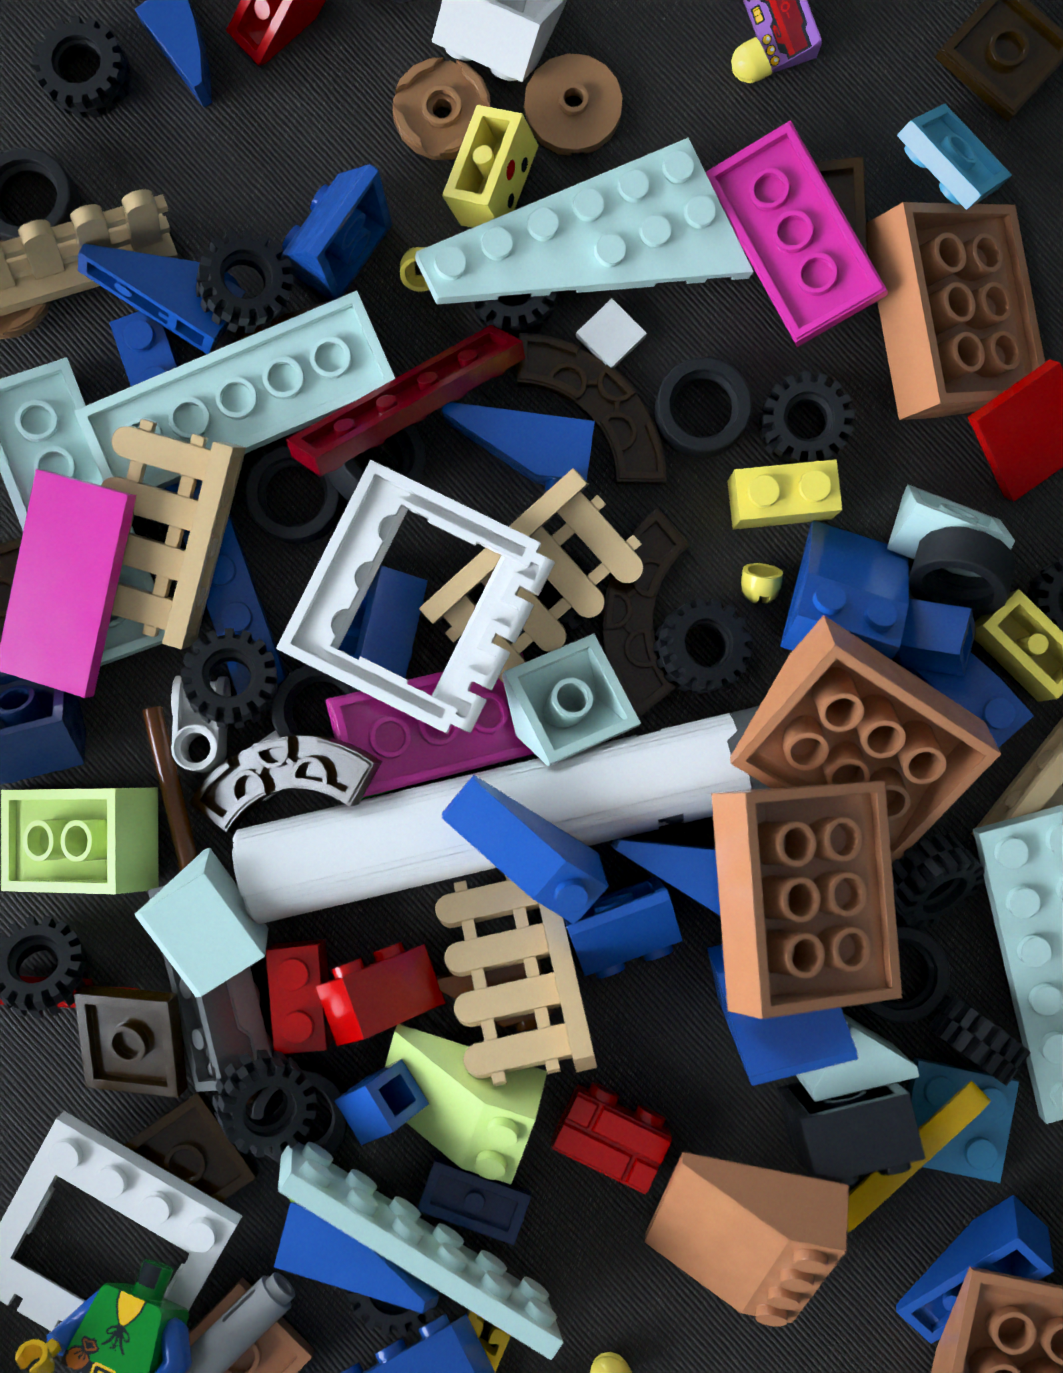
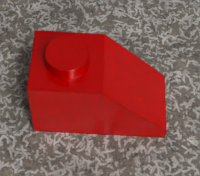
(269, 25)

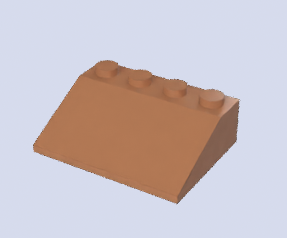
(955, 306)
(861, 717)
(806, 898)
(751, 1233)
(1003, 1326)

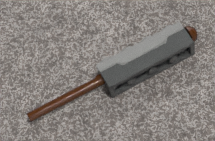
(229, 1017)

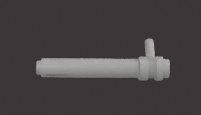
(242, 1325)

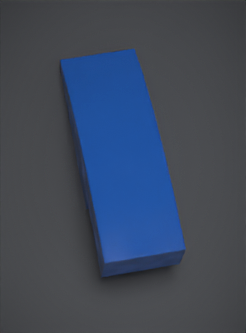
(179, 38)

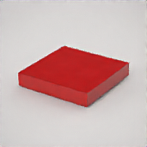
(1024, 430)

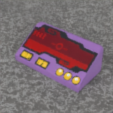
(785, 31)

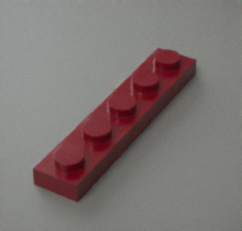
(405, 400)

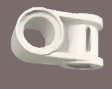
(189, 725)

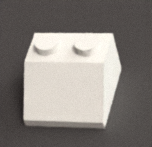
(498, 33)

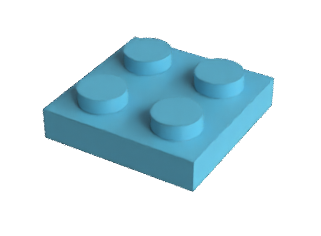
(953, 156)

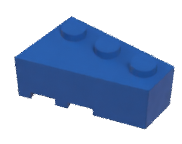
(443, 1349)

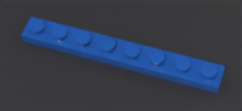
(233, 593)

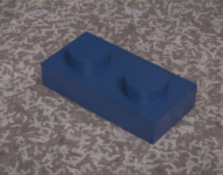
(474, 1201)

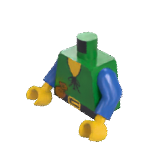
(119, 1331)

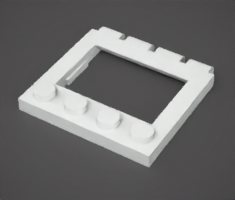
(351, 566)
(125, 1184)

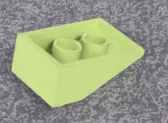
(79, 840)
(468, 1116)

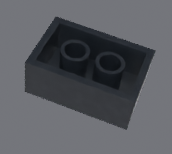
(852, 1132)

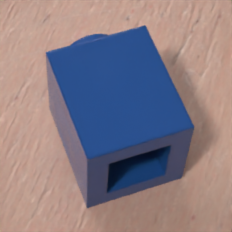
(937, 637)
(381, 1102)

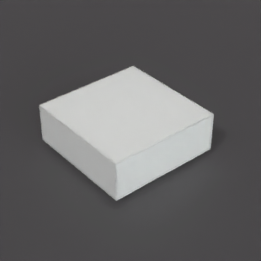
(611, 334)

